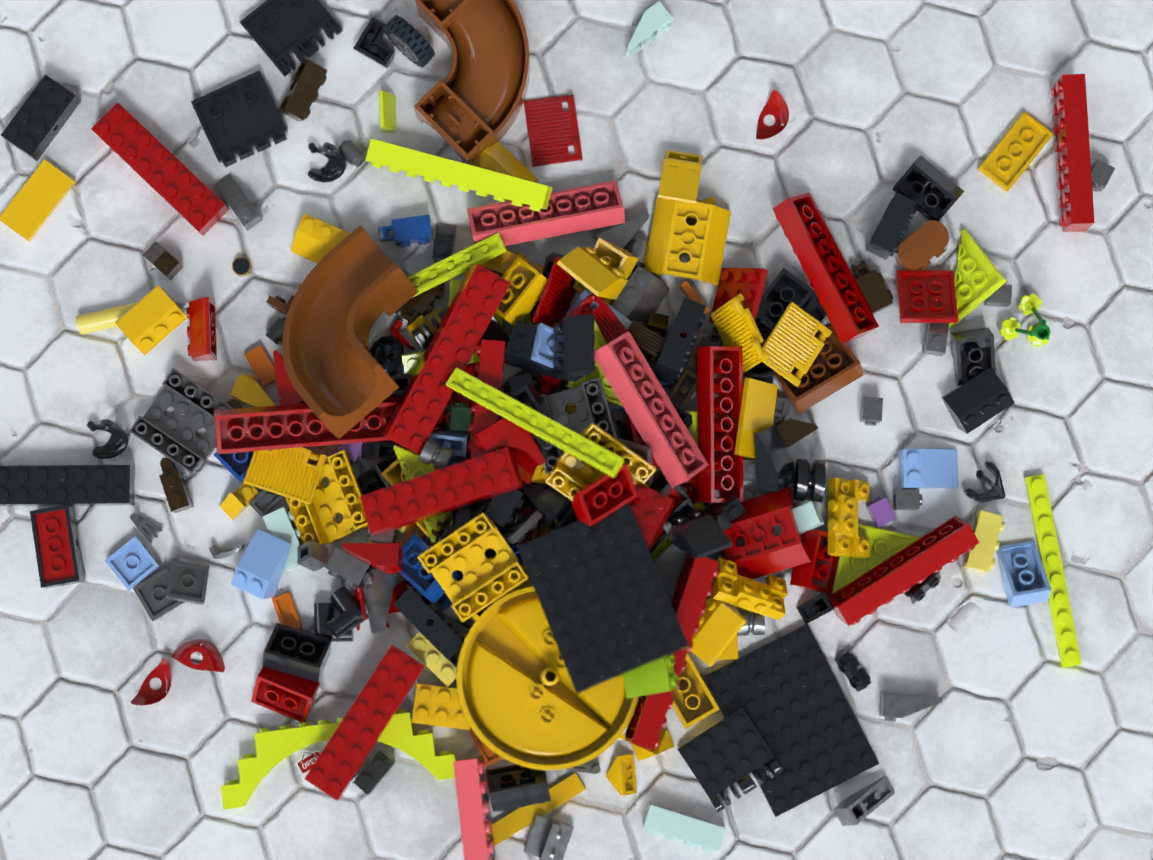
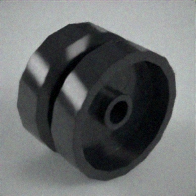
(810, 480)

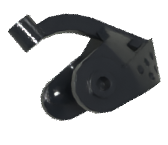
(335, 159)
(109, 450)
(997, 490)

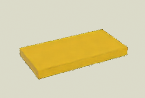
(1015, 151)
(36, 200)
(755, 414)

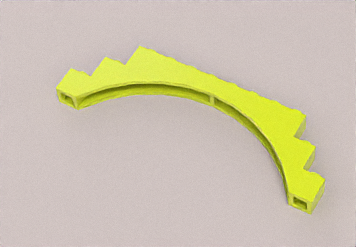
(277, 745)

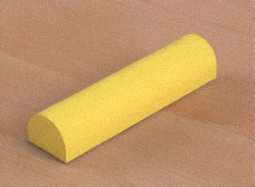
(101, 319)

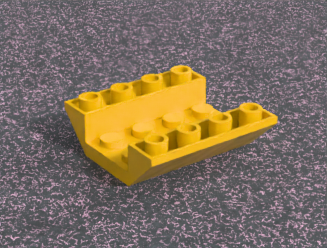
(702, 242)
(573, 474)
(342, 495)
(483, 577)

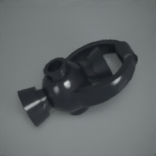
(386, 352)

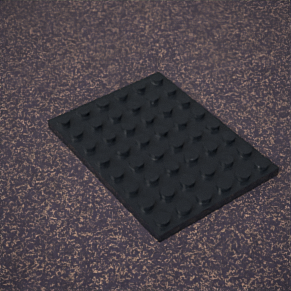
(602, 598)
(799, 715)

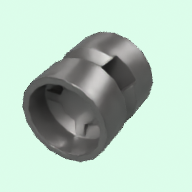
(436, 455)
(754, 624)

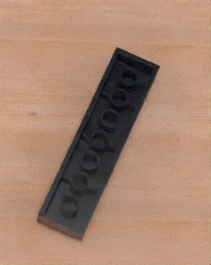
(67, 485)

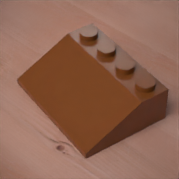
(829, 372)

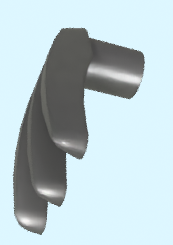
(141, 522)
(216, 555)
(589, 767)

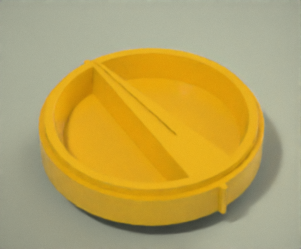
(523, 697)

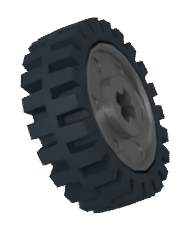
(409, 41)

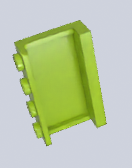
(651, 678)

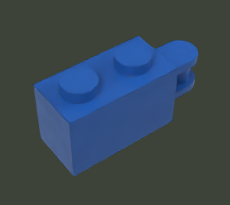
(408, 231)

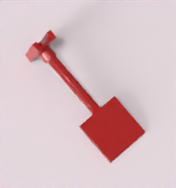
(526, 468)

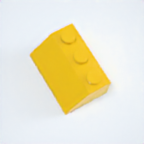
(501, 160)
(316, 238)
(618, 258)
(593, 272)
(523, 291)
(151, 319)
(716, 630)

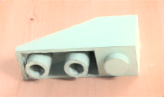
(653, 22)

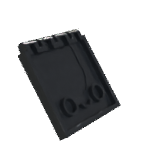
(240, 119)

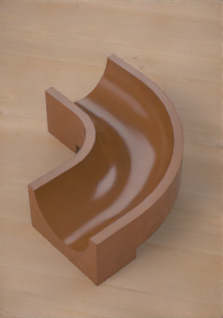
(486, 76)
(331, 326)

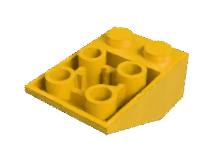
(680, 176)

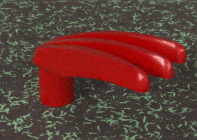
(394, 329)

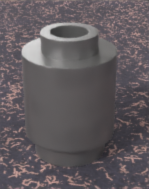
(352, 153)
(639, 249)

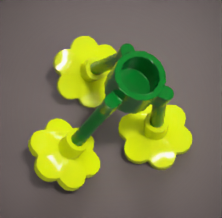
(1037, 333)

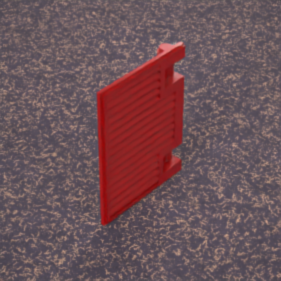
(552, 130)
(555, 296)
(605, 318)

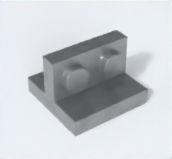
(548, 838)

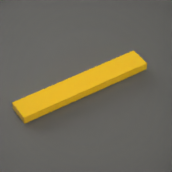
(525, 816)

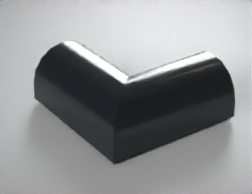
(370, 45)
(322, 613)
(350, 613)

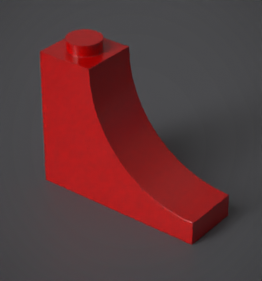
(510, 435)

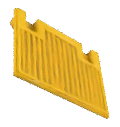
(740, 330)
(794, 343)
(286, 472)

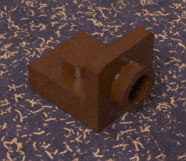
(279, 304)

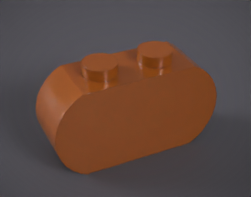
(922, 246)

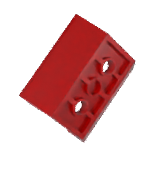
(764, 550)

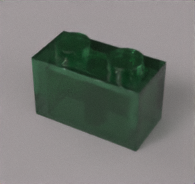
(457, 417)

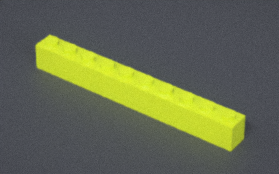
(458, 174)

